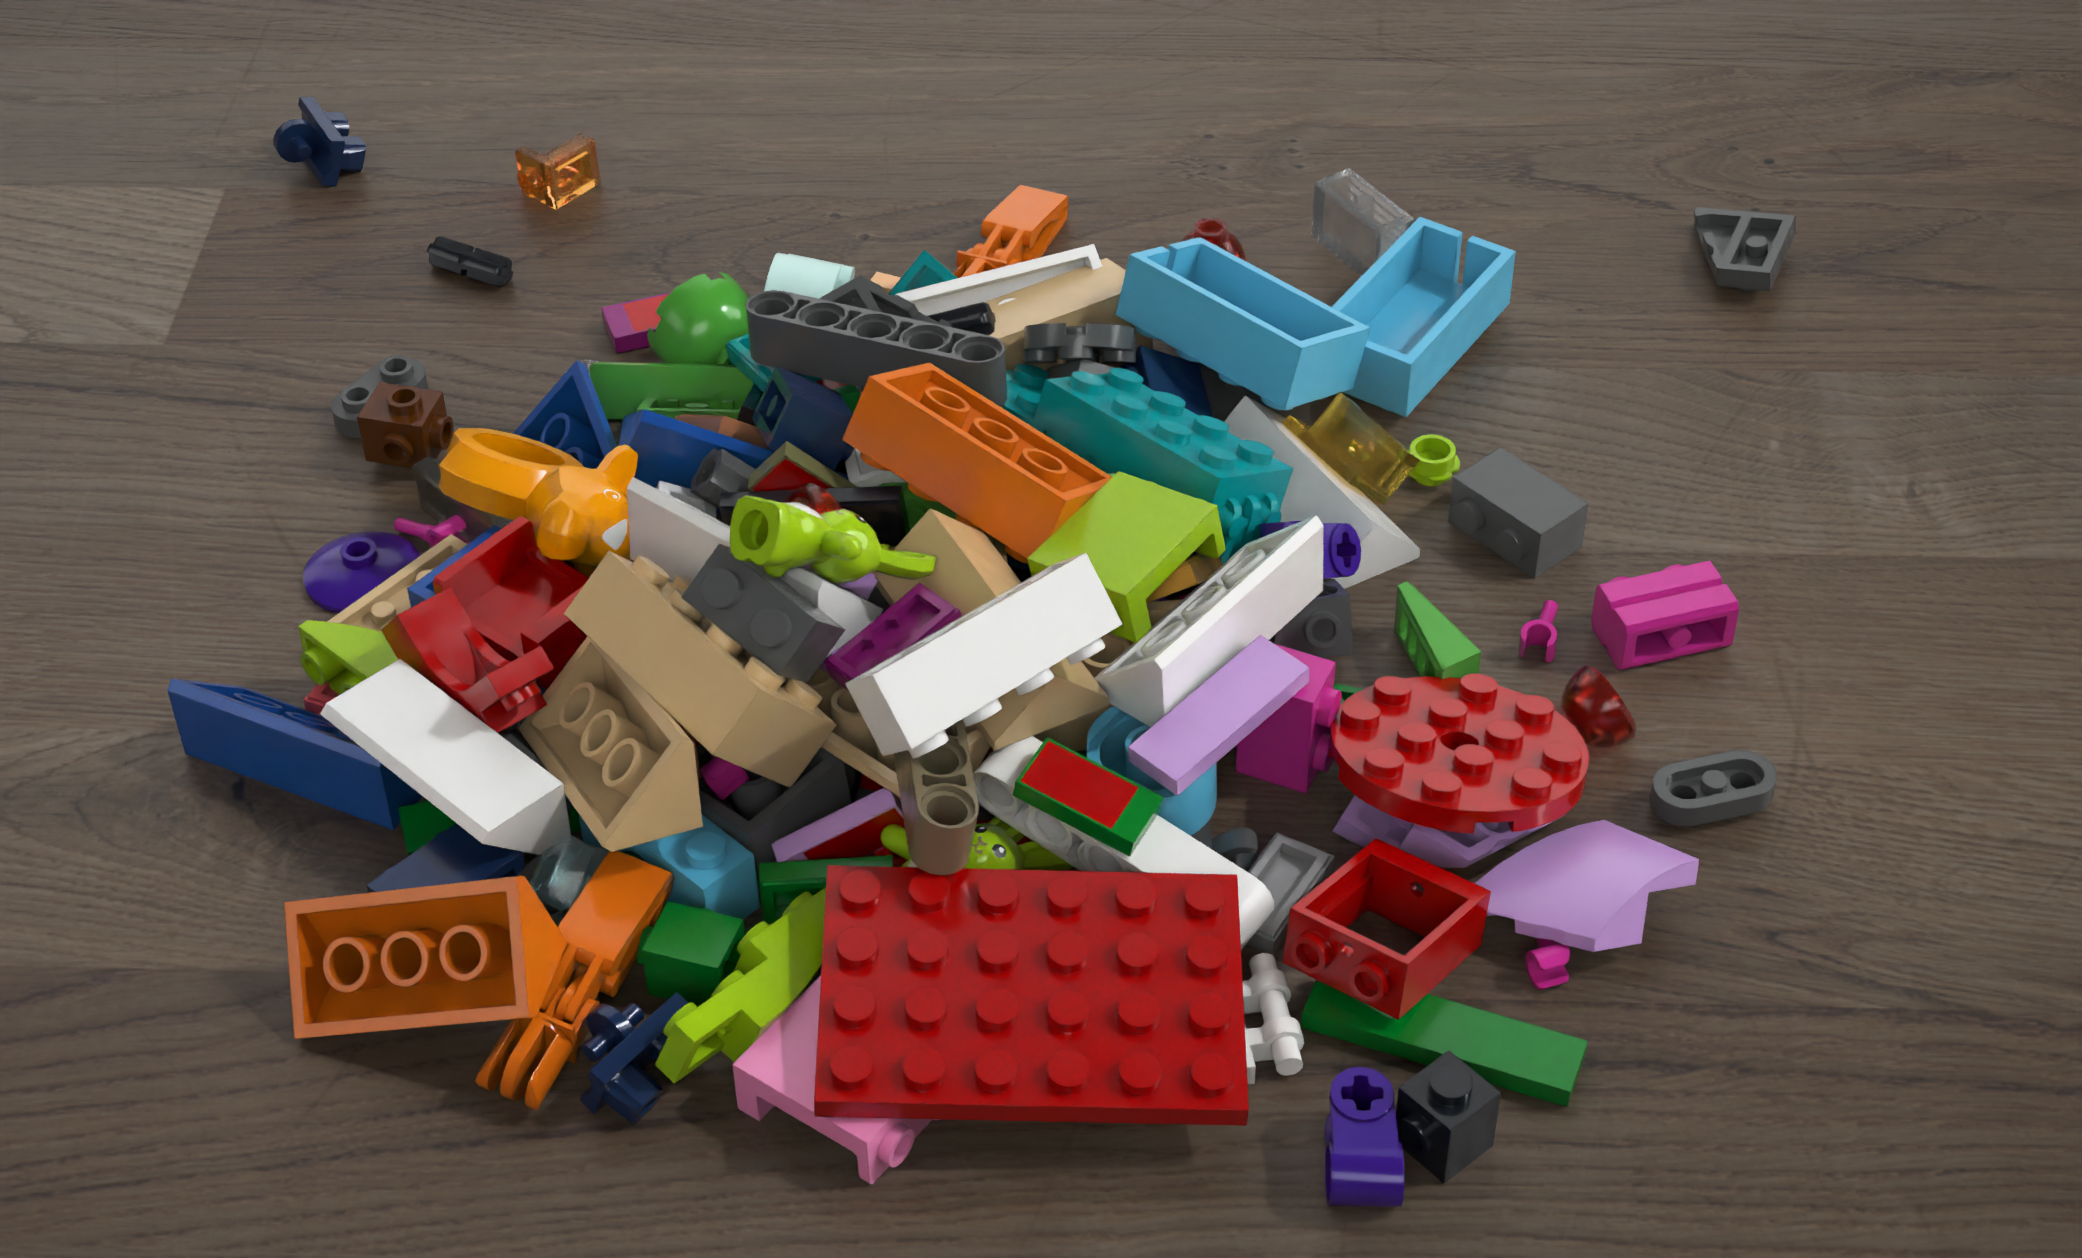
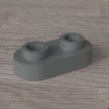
(391, 370)
(1713, 788)

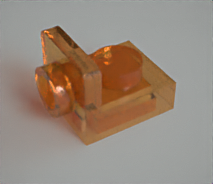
(559, 173)

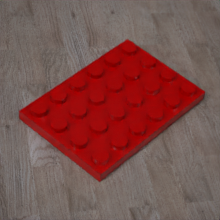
(1031, 997)

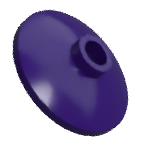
(354, 566)

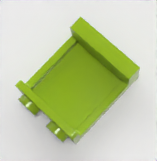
(1135, 542)

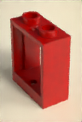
(1383, 881)

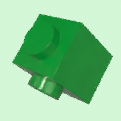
(689, 952)

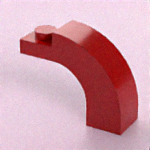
(452, 655)

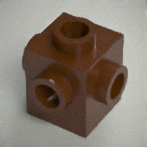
(404, 425)

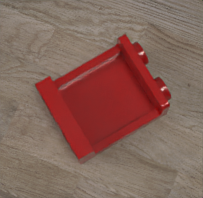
(518, 596)

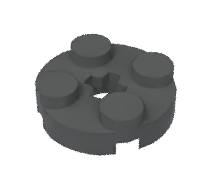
(1074, 343)

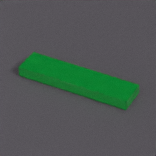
(1494, 1046)

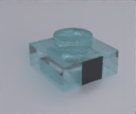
(562, 874)

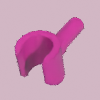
(432, 533)
(1541, 632)
(723, 776)
(1547, 964)

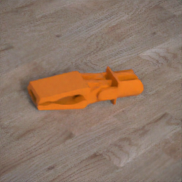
(1016, 230)
(600, 949)

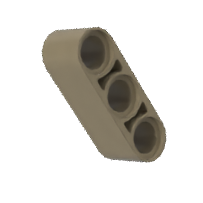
(939, 803)

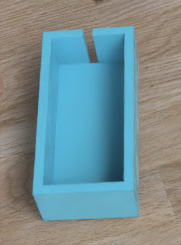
(1420, 312)
(1242, 323)

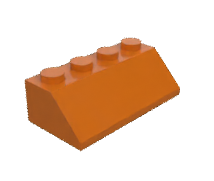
(970, 456)

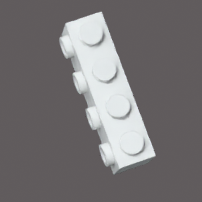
(984, 656)

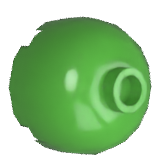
(700, 321)

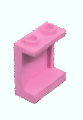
(782, 1073)

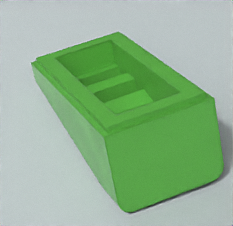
(1431, 639)

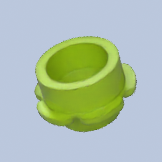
(1436, 458)

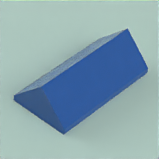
(572, 419)
(674, 449)
(286, 749)

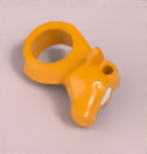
(572, 508)

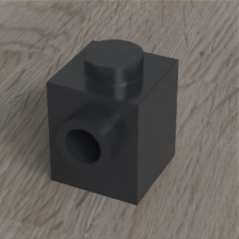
(1446, 1116)

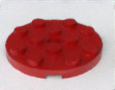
(1458, 753)

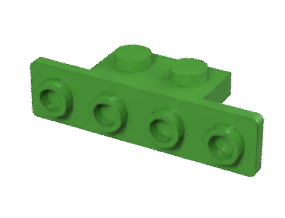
(669, 388)

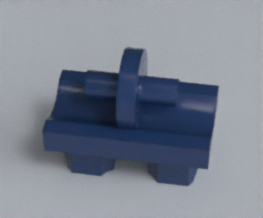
(321, 142)
(620, 1074)

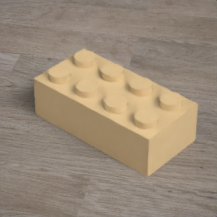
(699, 671)

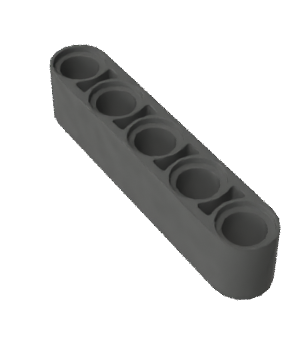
(856, 343)

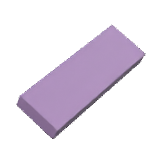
(1218, 715)

